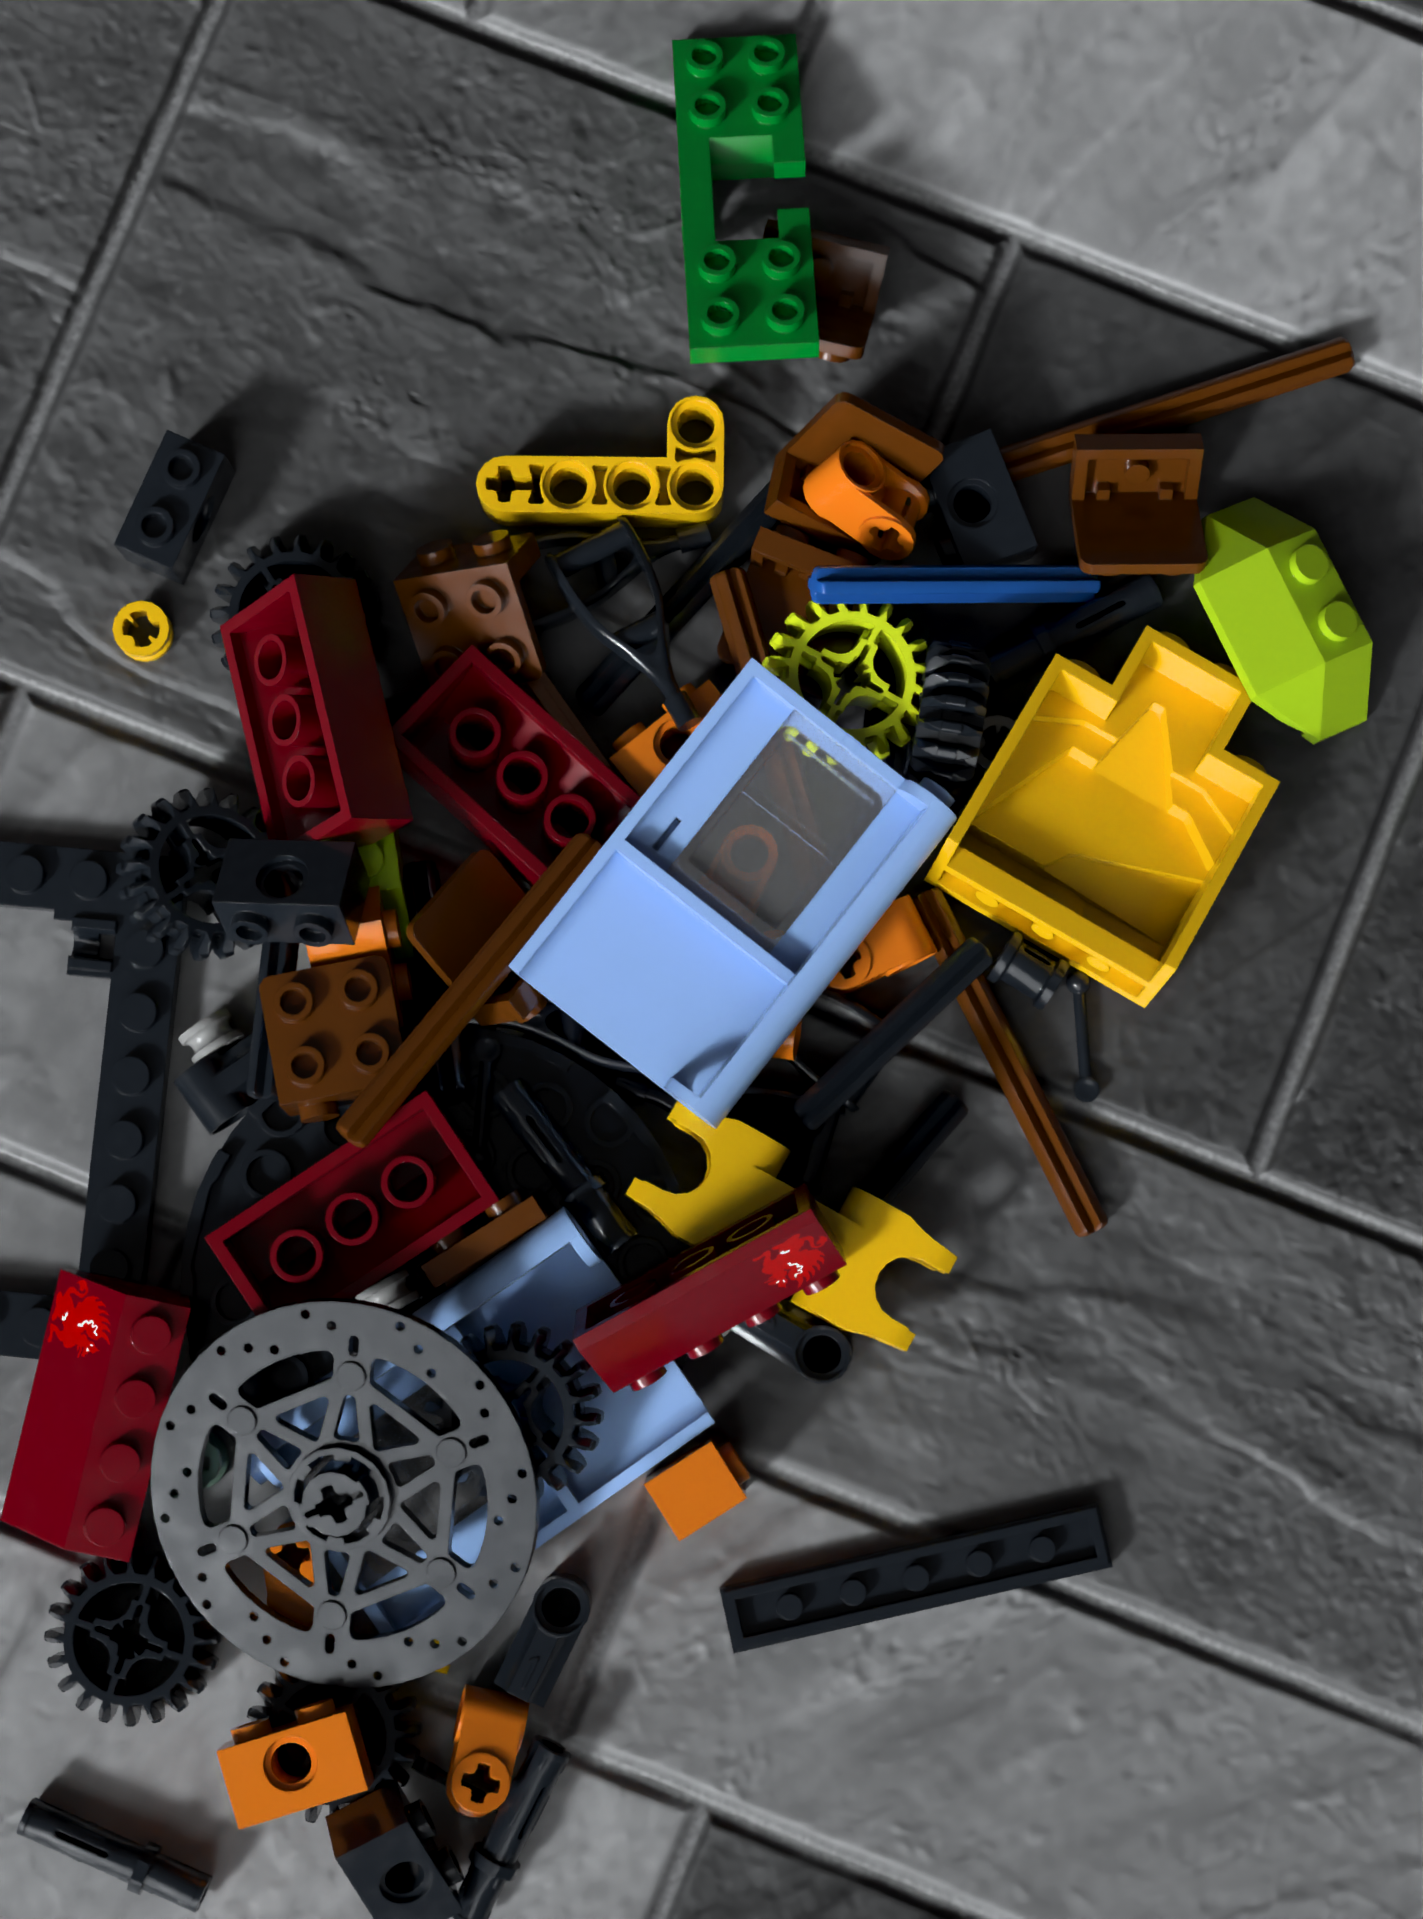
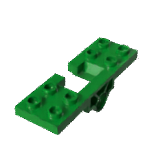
(733, 123)

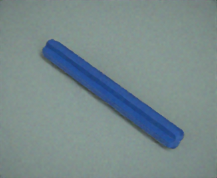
(951, 584)

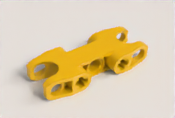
(743, 1179)

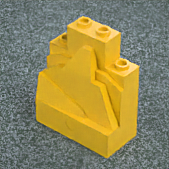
(1112, 814)

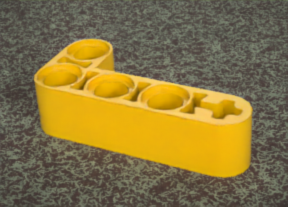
(603, 476)

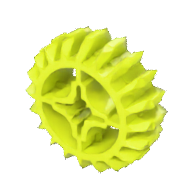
(873, 690)

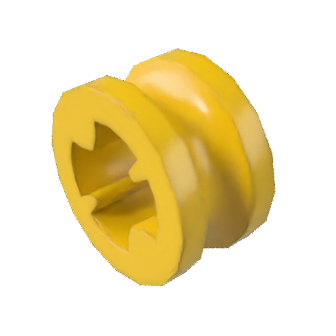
(130, 646)

